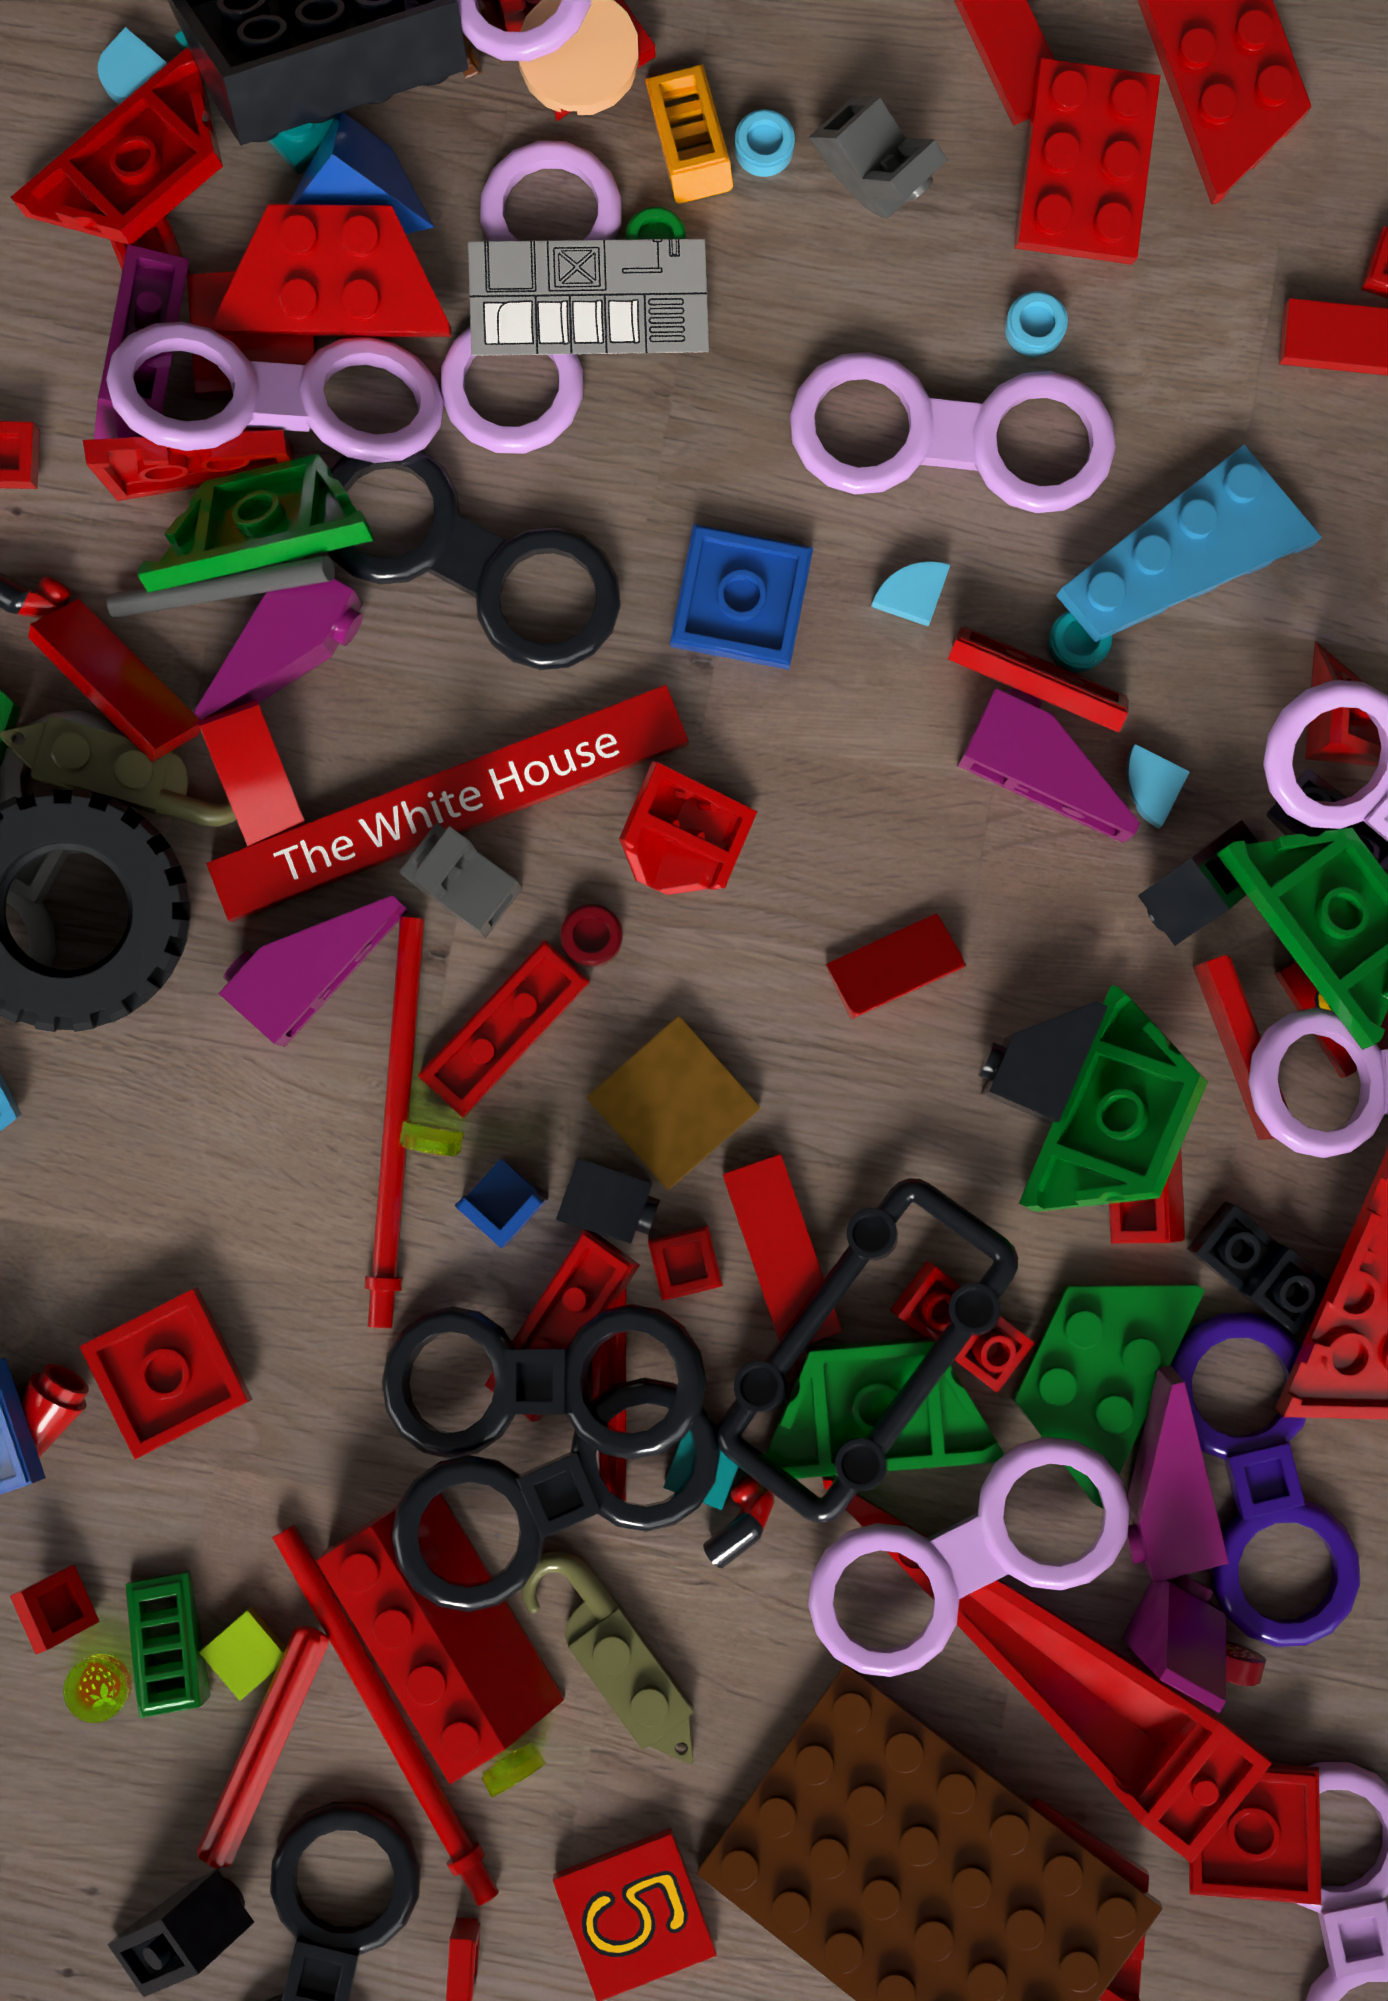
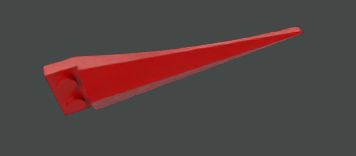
(1144, 1739)

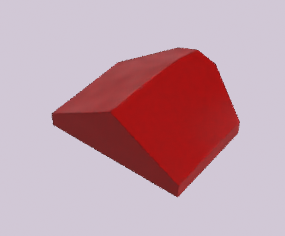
(683, 833)

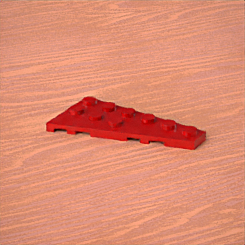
(1346, 1349)

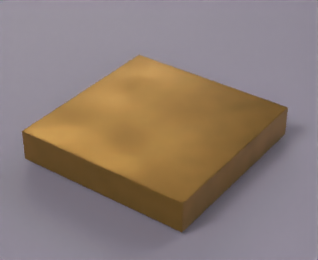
(673, 1103)

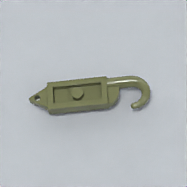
(113, 767)
(619, 1659)

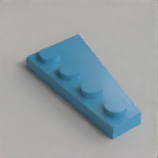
(1203, 538)

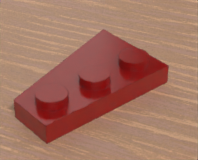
(142, 469)

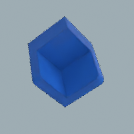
(501, 1203)

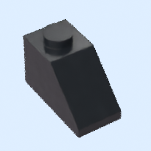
(1196, 889)
(1042, 1063)
(607, 1202)
(182, 1933)

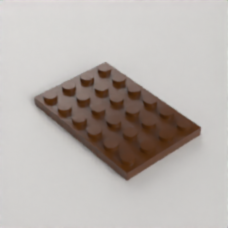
(920, 1867)

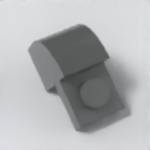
(875, 157)
(461, 879)

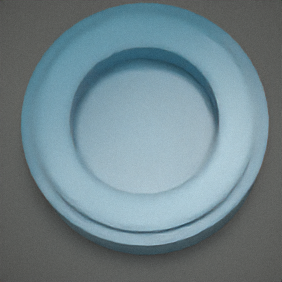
(764, 142)
(1036, 324)

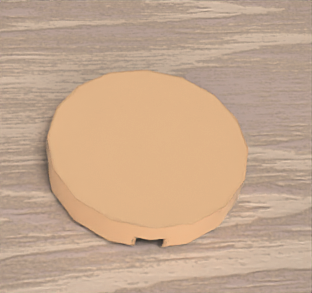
(591, 67)

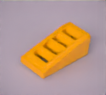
(697, 170)

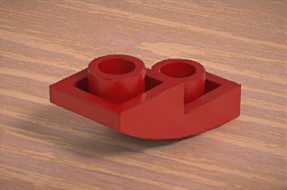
(251, 772)
(926, 1310)

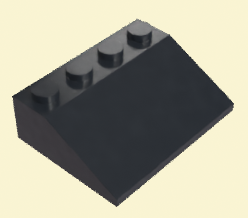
(310, 59)

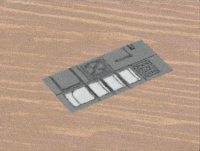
(588, 297)

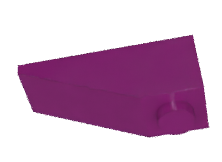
(147, 295)
(283, 641)
(1038, 760)
(297, 974)
(1170, 1494)
(1182, 1638)

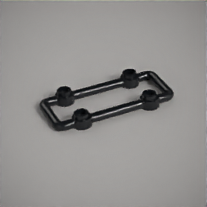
(762, 1385)

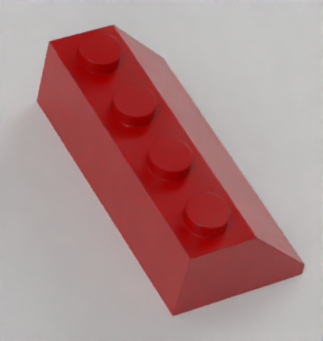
(459, 1674)

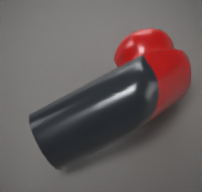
(20, 600)
(746, 1527)

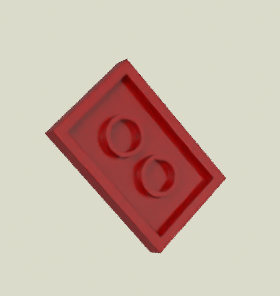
(1087, 161)

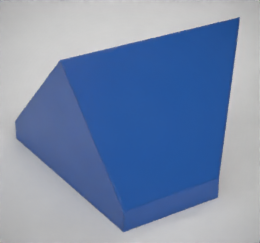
(360, 170)

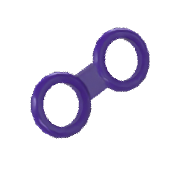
(1267, 1491)

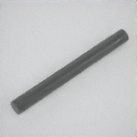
(223, 587)

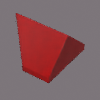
(1343, 732)

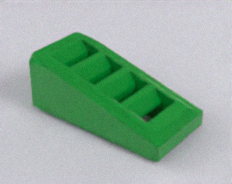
(143, 1647)

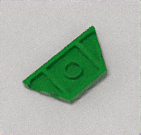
(257, 522)
(1330, 913)
(1120, 1117)
(1100, 1363)
(846, 1392)

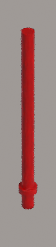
(397, 1107)
(464, 1856)

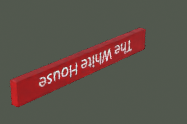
(454, 798)

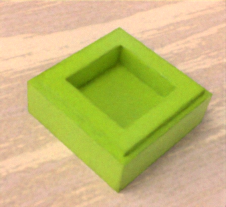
(244, 1653)

